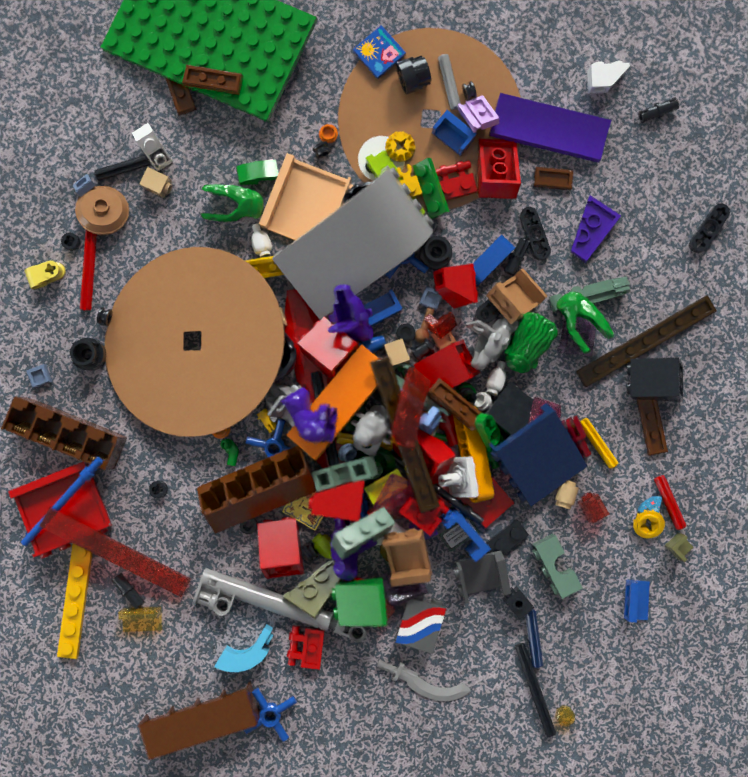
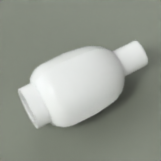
(261, 242)
(496, 379)

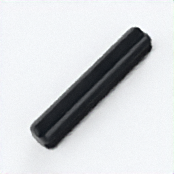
(122, 167)

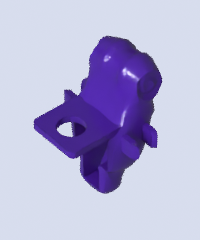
(350, 315)
(347, 567)

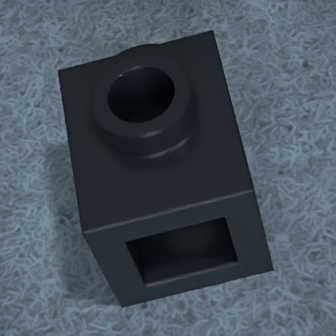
(518, 603)

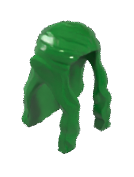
(249, 202)
(576, 305)
(530, 342)

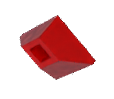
(457, 285)

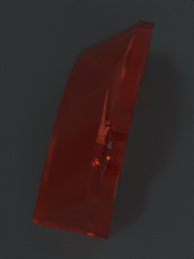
(410, 408)

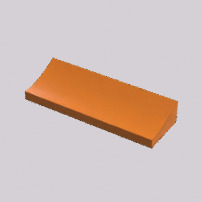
(347, 393)

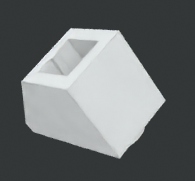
(603, 76)
(152, 147)

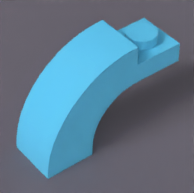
(242, 660)

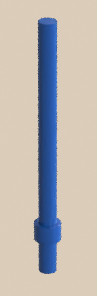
(86, 474)

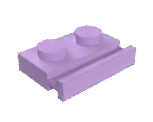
(478, 114)

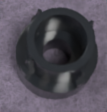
(413, 74)
(440, 243)
(78, 351)

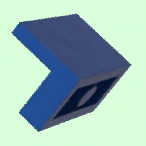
(636, 600)

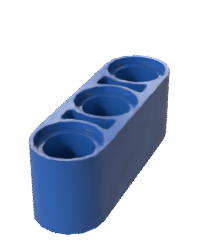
(492, 258)

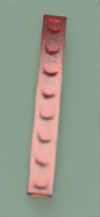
(114, 551)

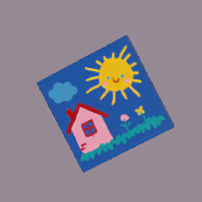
(379, 52)

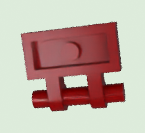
(458, 186)
(426, 521)
(312, 647)

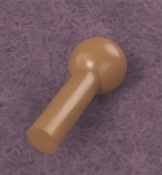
(423, 333)

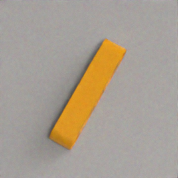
(472, 446)

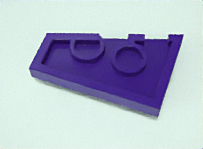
(593, 228)

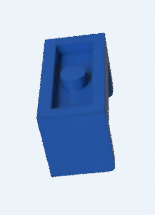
(453, 132)
(383, 308)

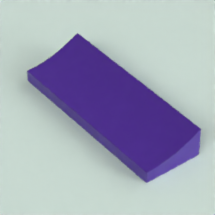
(550, 127)

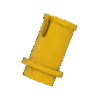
(265, 419)

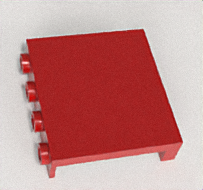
(38, 496)

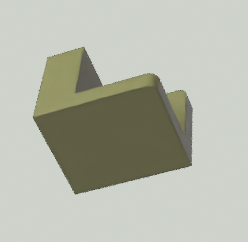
(679, 546)

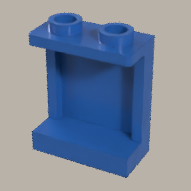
(477, 547)

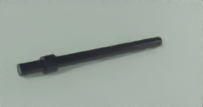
(466, 510)

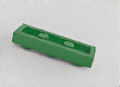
(431, 188)

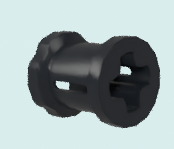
(422, 350)

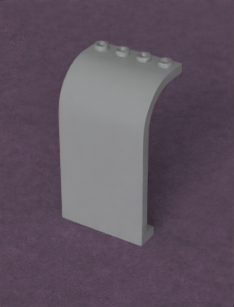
(356, 242)

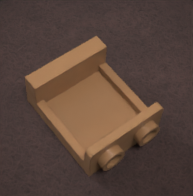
(516, 296)
(407, 557)

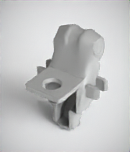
(491, 342)
(275, 394)
(371, 429)

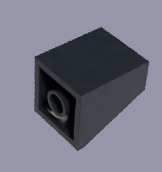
(656, 379)
(510, 410)

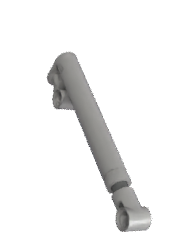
(221, 587)

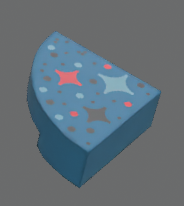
(651, 503)

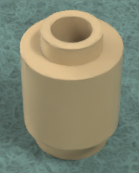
(566, 494)

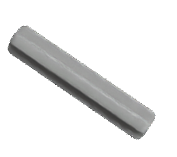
(449, 81)

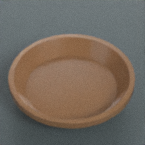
(102, 210)

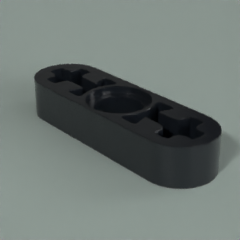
(535, 218)
(717, 226)

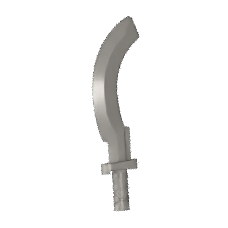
(421, 686)

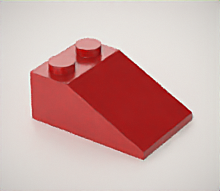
(498, 169)
(435, 453)

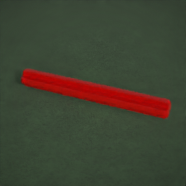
(88, 271)

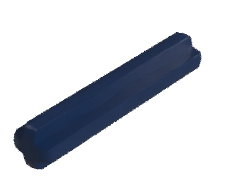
(534, 640)

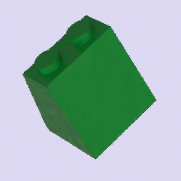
(360, 603)

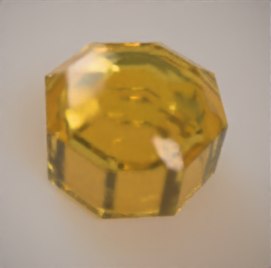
(565, 715)

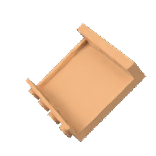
(302, 198)

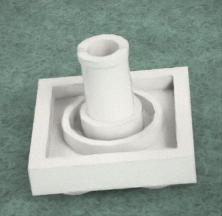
(461, 478)

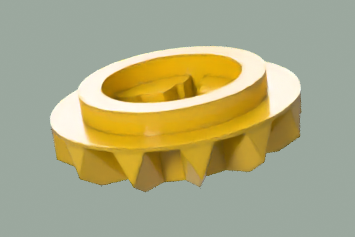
(400, 155)
(641, 528)

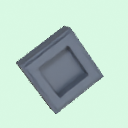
(83, 185)
(430, 299)
(39, 376)

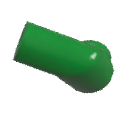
(232, 449)

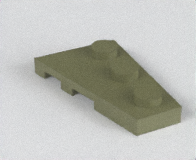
(315, 591)

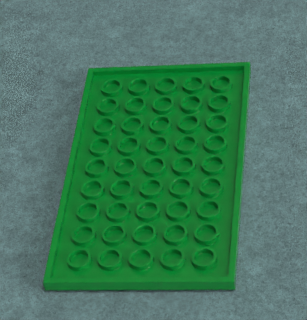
(227, 35)

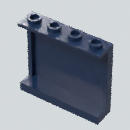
(539, 457)

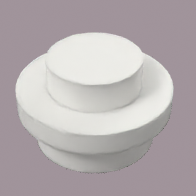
(483, 401)

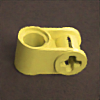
(42, 275)

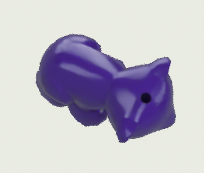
(312, 426)

